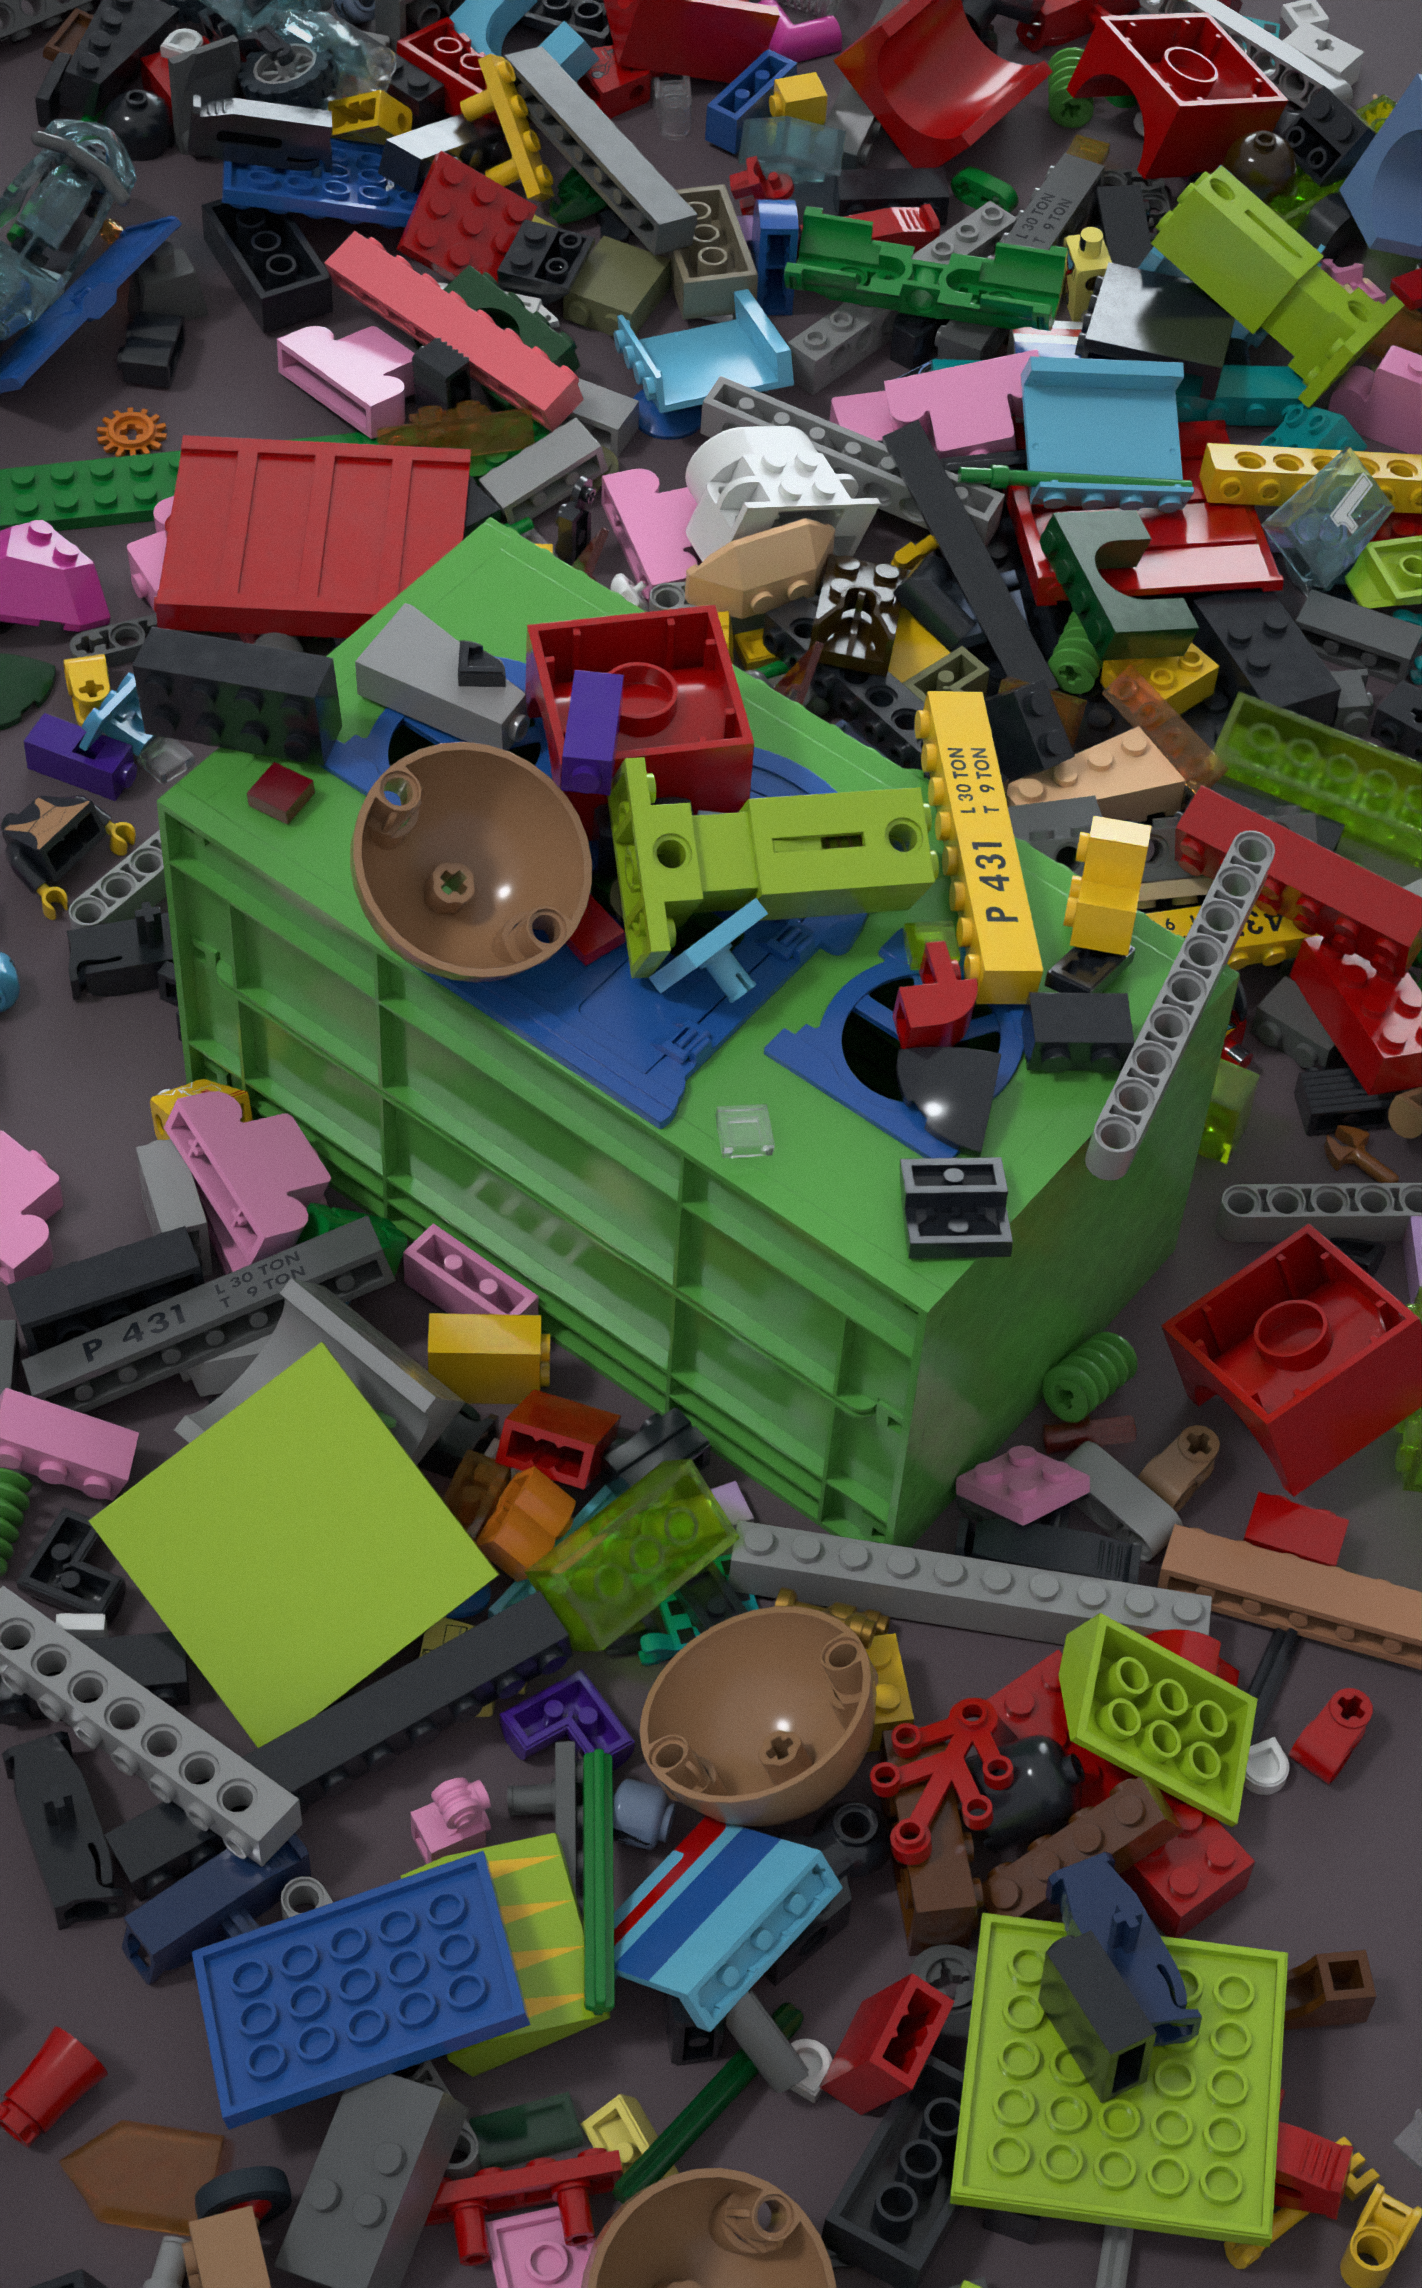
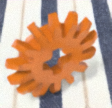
(115, 433)

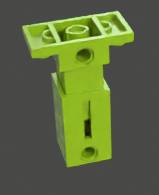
(1270, 279)
(787, 851)

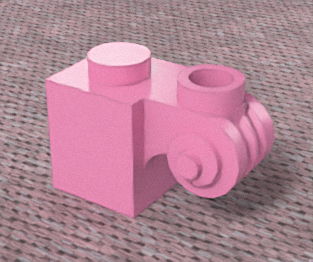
(453, 1821)

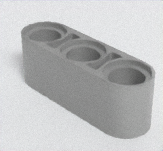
(1122, 1502)

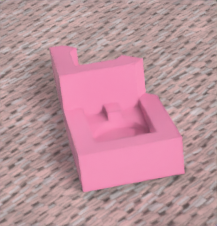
(1354, 277)

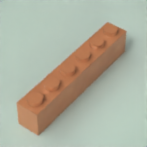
(1296, 1594)

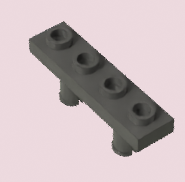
(562, 1800)

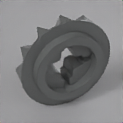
(957, 1964)

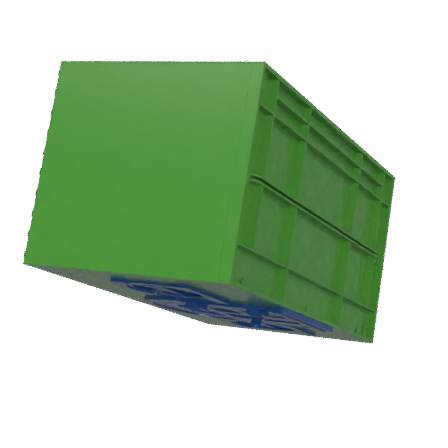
(577, 1107)

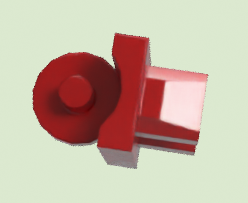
(755, 183)

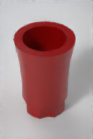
(49, 2087)

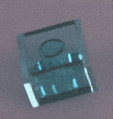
(793, 147)

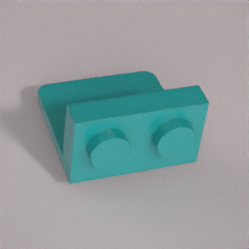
(1315, 430)

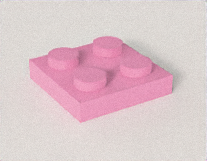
(1022, 1484)

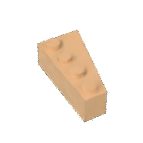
(1123, 773)

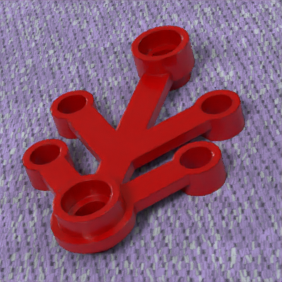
(943, 1771)

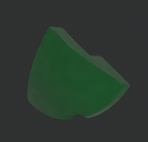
(576, 197)
(21, 684)

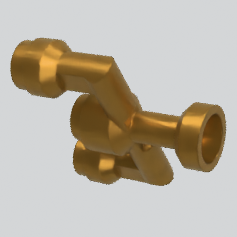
(864, 1624)

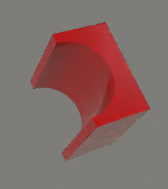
(691, 36)
(934, 80)
(1189, 83)
(676, 701)
(1302, 1355)

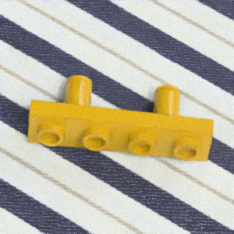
(512, 113)

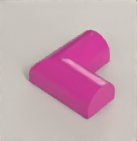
(804, 39)

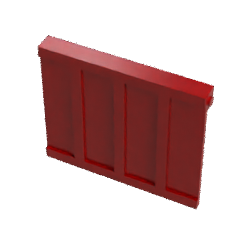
(304, 532)
(1188, 550)

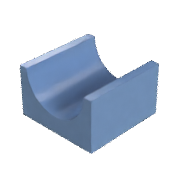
(1387, 180)

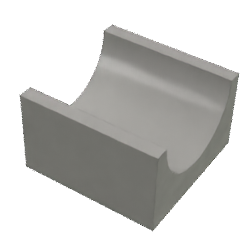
(373, 1362)

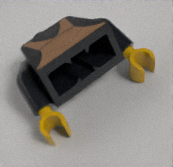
(53, 837)

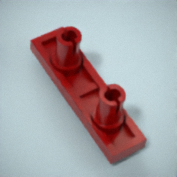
(537, 2183)

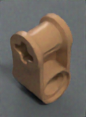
(1182, 1466)

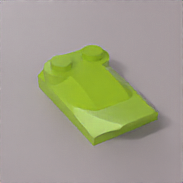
(1388, 573)

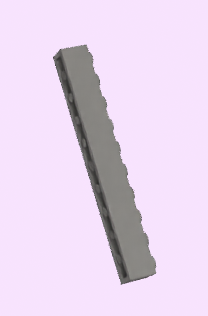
(949, 1587)

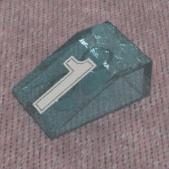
(1329, 520)

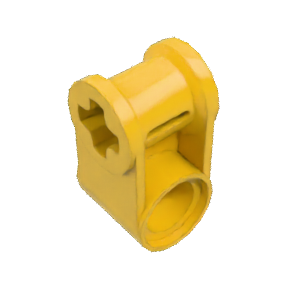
(86, 683)
(1382, 2233)

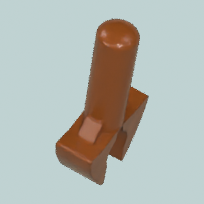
(1356, 1154)

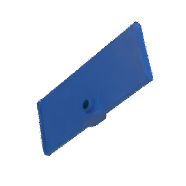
(84, 300)

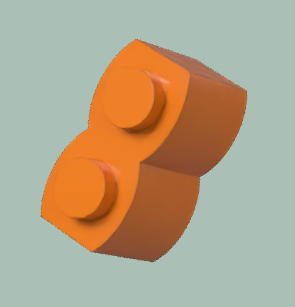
(526, 1522)

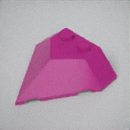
(48, 580)

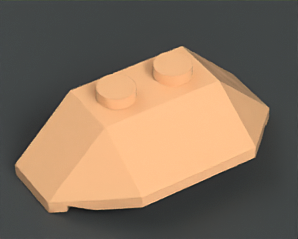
(763, 569)

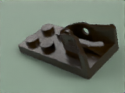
(857, 614)

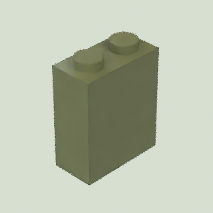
(615, 283)

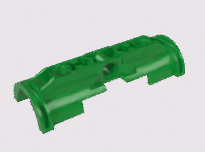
(1013, 289)

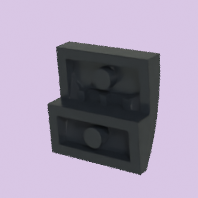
(955, 1207)

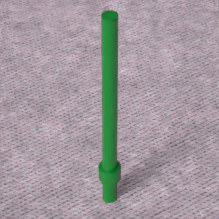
(1001, 476)

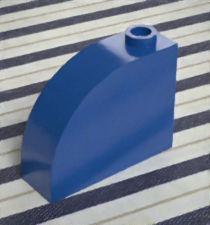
(772, 246)

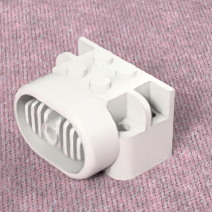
(766, 479)

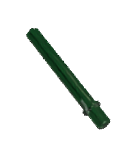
(699, 2114)

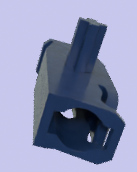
(1101, 1901)
(209, 1907)

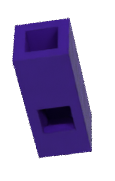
(592, 732)
(55, 752)

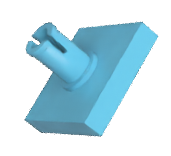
(714, 954)

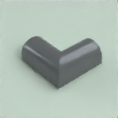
(765, 2043)

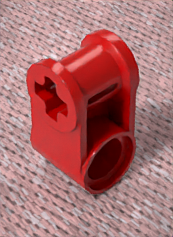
(1330, 1738)

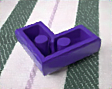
(568, 1710)

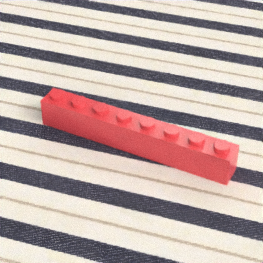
(428, 312)

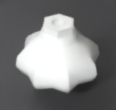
(629, 591)

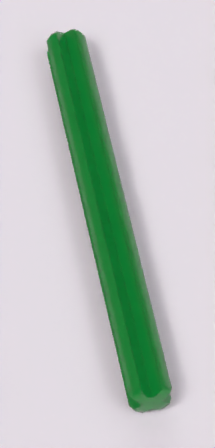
(598, 1882)

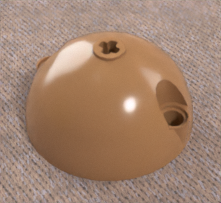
(489, 834)
(762, 1716)
(685, 2237)

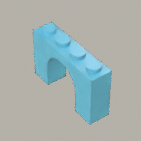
(490, 21)

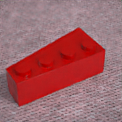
(449, 60)

